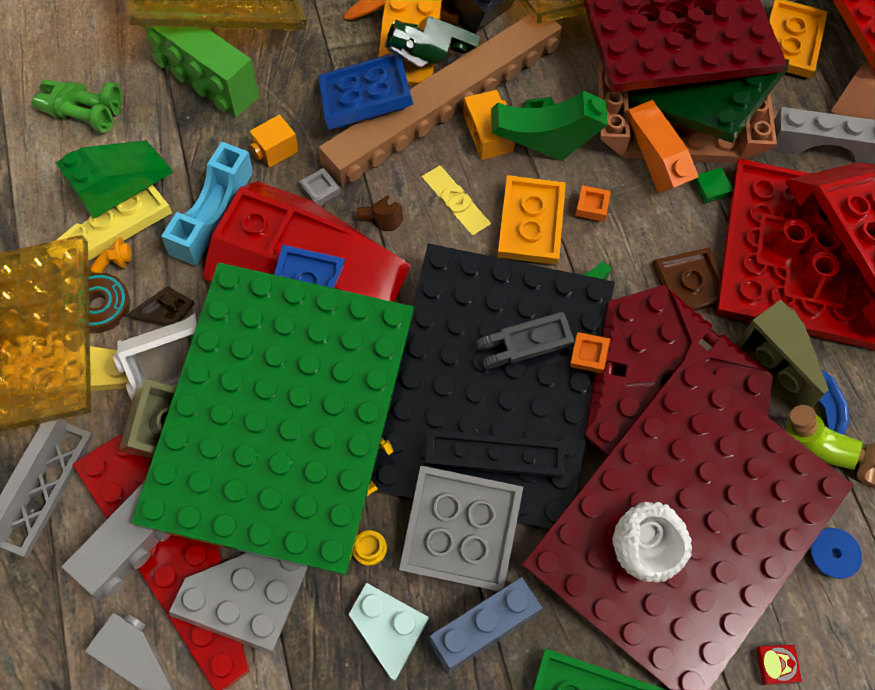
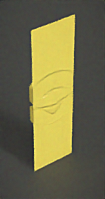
(456, 200)

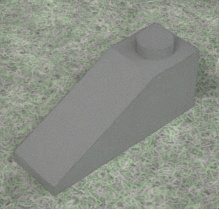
(130, 653)

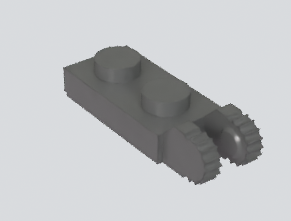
(528, 340)

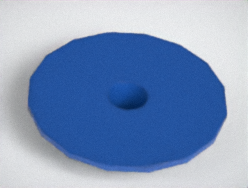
(836, 553)

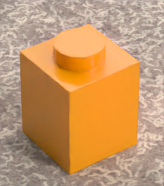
(273, 141)

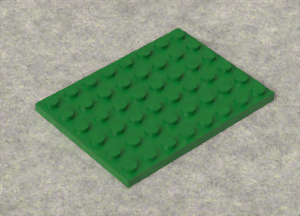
(277, 419)

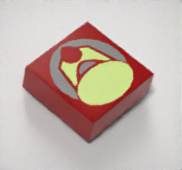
(778, 665)

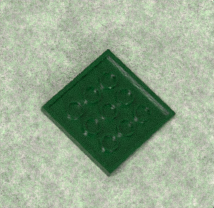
(711, 107)

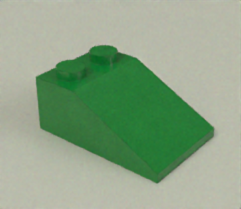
(111, 173)

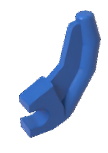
(834, 406)

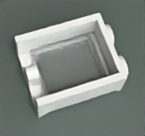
(156, 354)

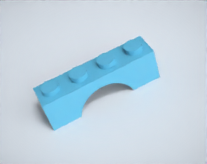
(191, 231)

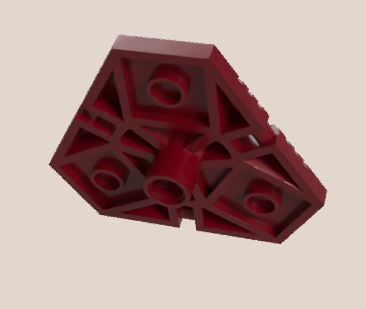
(648, 342)

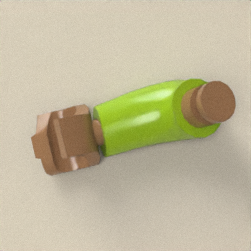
(830, 445)

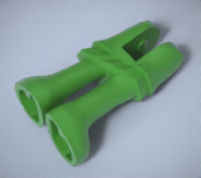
(65, 98)

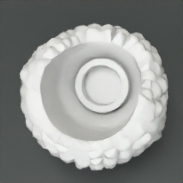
(652, 542)

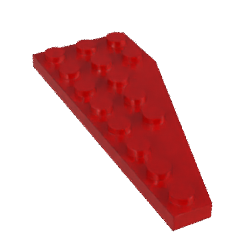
(111, 481)

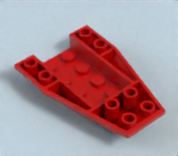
(268, 217)

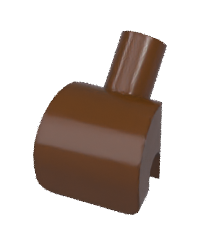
(386, 216)

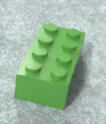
(206, 64)

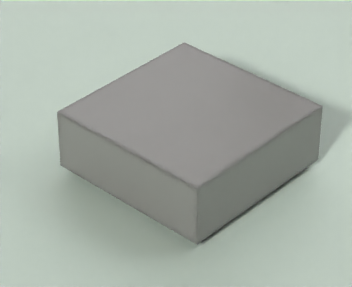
(319, 187)

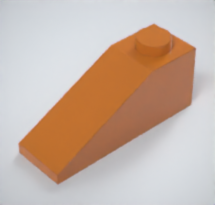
(661, 147)

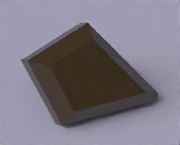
(163, 308)

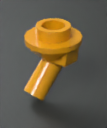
(119, 253)

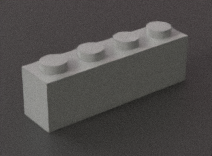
(113, 551)

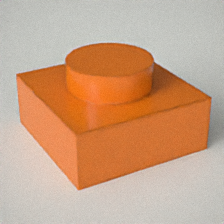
(593, 203)
(590, 352)

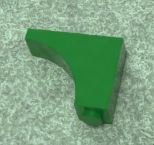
(554, 128)

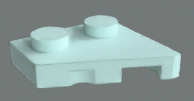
(387, 627)

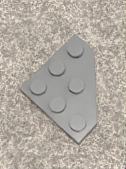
(241, 599)

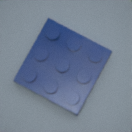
(364, 91)

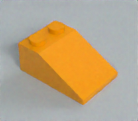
(411, 12)

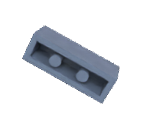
(484, 625)

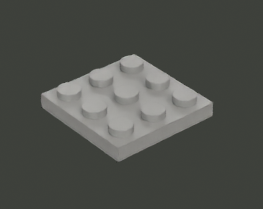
(461, 528)

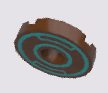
(116, 303)

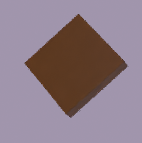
(691, 277)

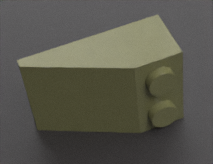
(784, 349)
(146, 417)

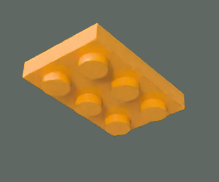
(799, 34)
(532, 220)

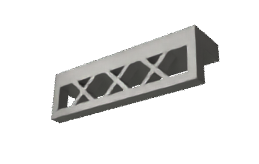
(30, 473)

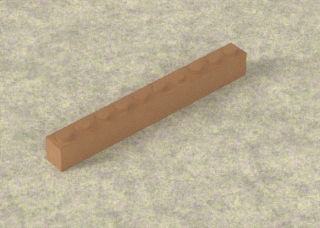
(438, 98)

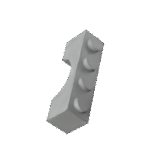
(805, 129)

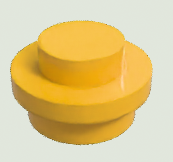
(369, 548)

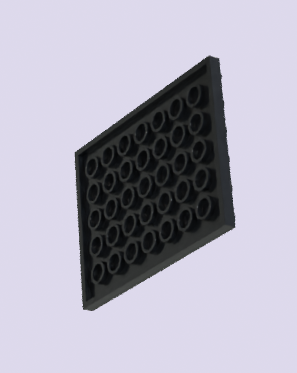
(450, 390)

